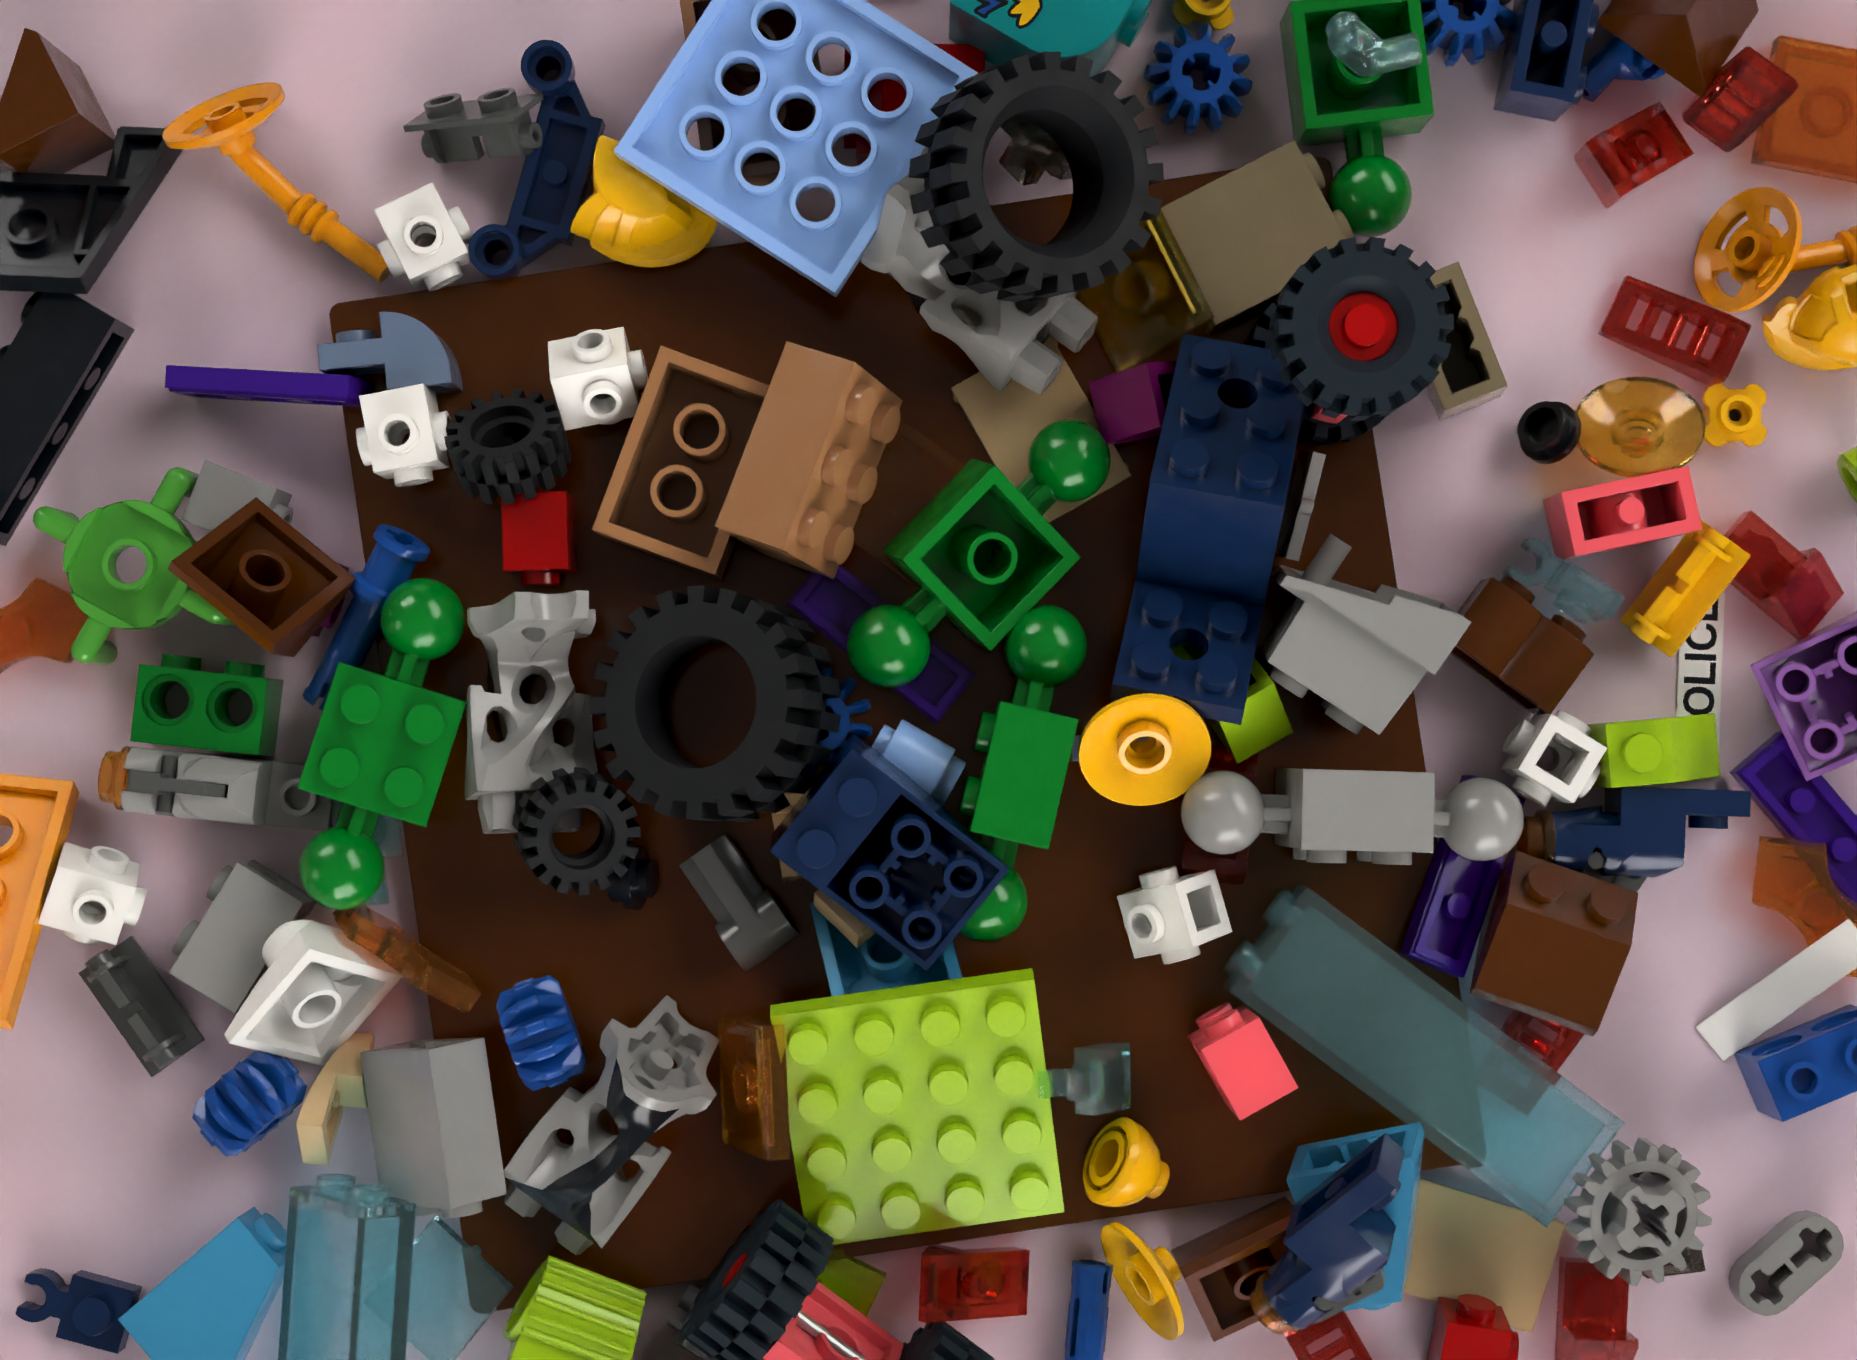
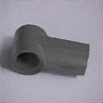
(747, 916)

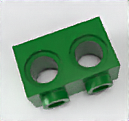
(206, 719)

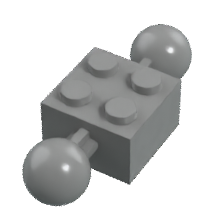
(1353, 810)

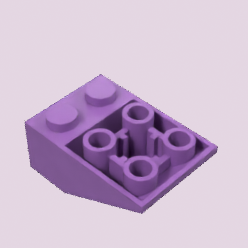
(1815, 696)

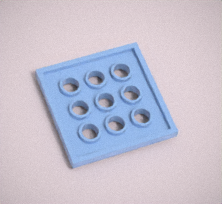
(769, 214)

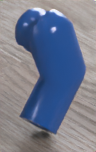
(1618, 62)

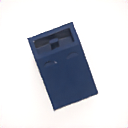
(887, 852)

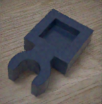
(85, 1308)

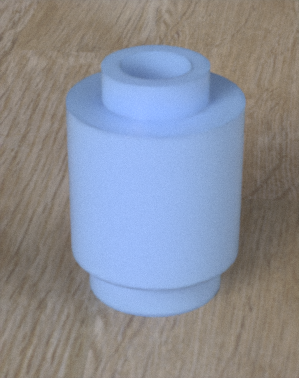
(921, 757)

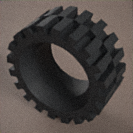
(1105, 166)
(785, 722)

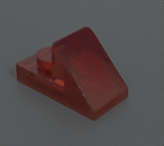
(1632, 154)
(1781, 580)
(972, 1283)
(1591, 1314)

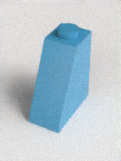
(1321, 1159)
(216, 1297)

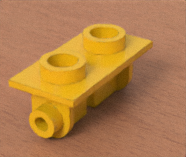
(1684, 589)

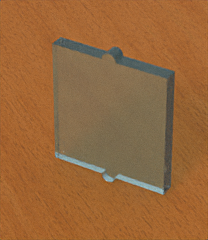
(449, 1292)

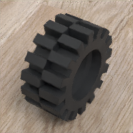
(508, 446)
(597, 862)

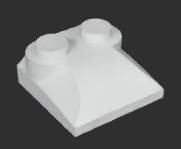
(311, 994)

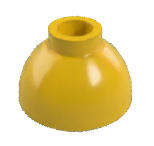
(1124, 1165)

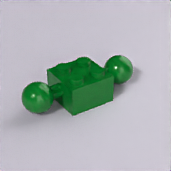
(1339, 106)
(980, 553)
(382, 744)
(1023, 760)

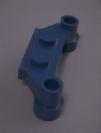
(552, 176)

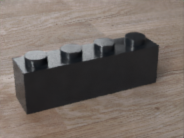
(47, 388)

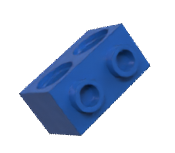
(1803, 1065)

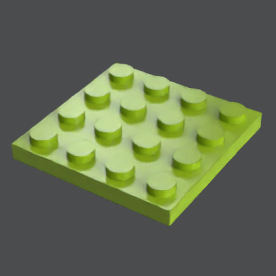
(920, 1107)

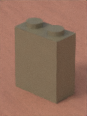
(1254, 230)
(1471, 369)

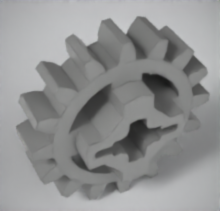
(1609, 1217)

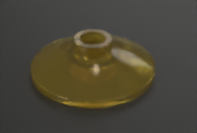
(1640, 426)

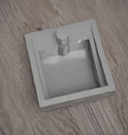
(1356, 644)

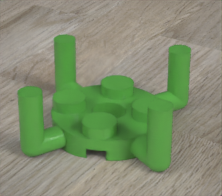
(91, 565)

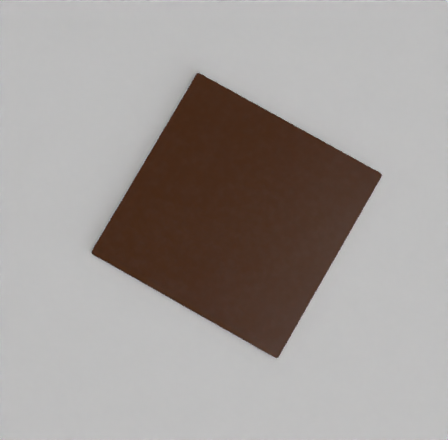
(504, 925)

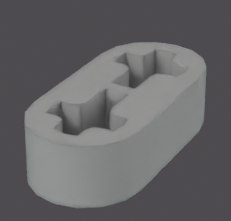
(1795, 1274)

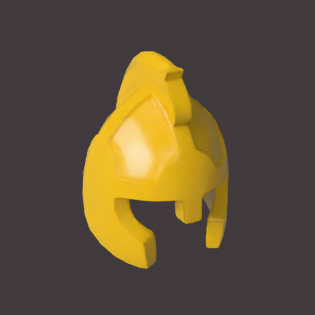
(637, 217)
(1819, 325)

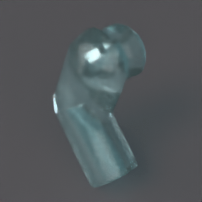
(1365, 51)

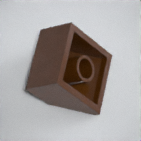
(1553, 943)

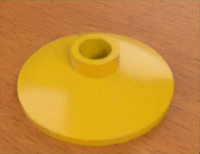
(1146, 769)
(1145, 1278)

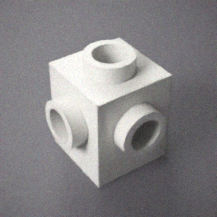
(419, 217)
(596, 377)
(388, 419)
(1574, 755)
(93, 894)
(1161, 916)

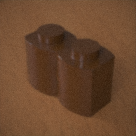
(1519, 647)

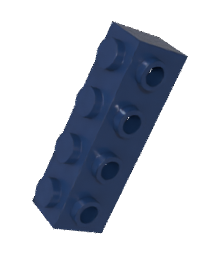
(1544, 57)

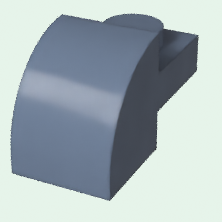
(405, 354)

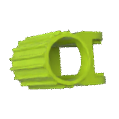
(574, 1316)

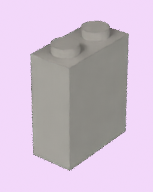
(435, 1124)

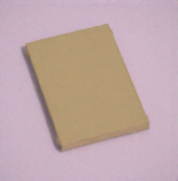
(1012, 419)
(1481, 1250)

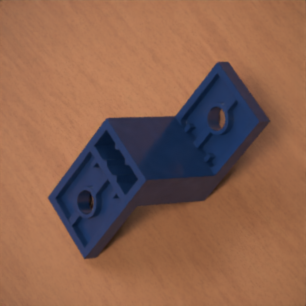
(1210, 528)

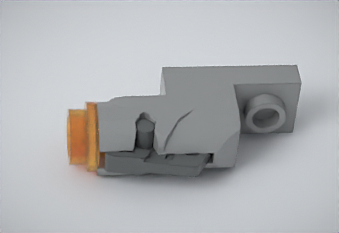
(211, 788)

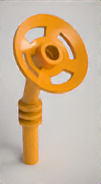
(230, 127)
(1759, 251)

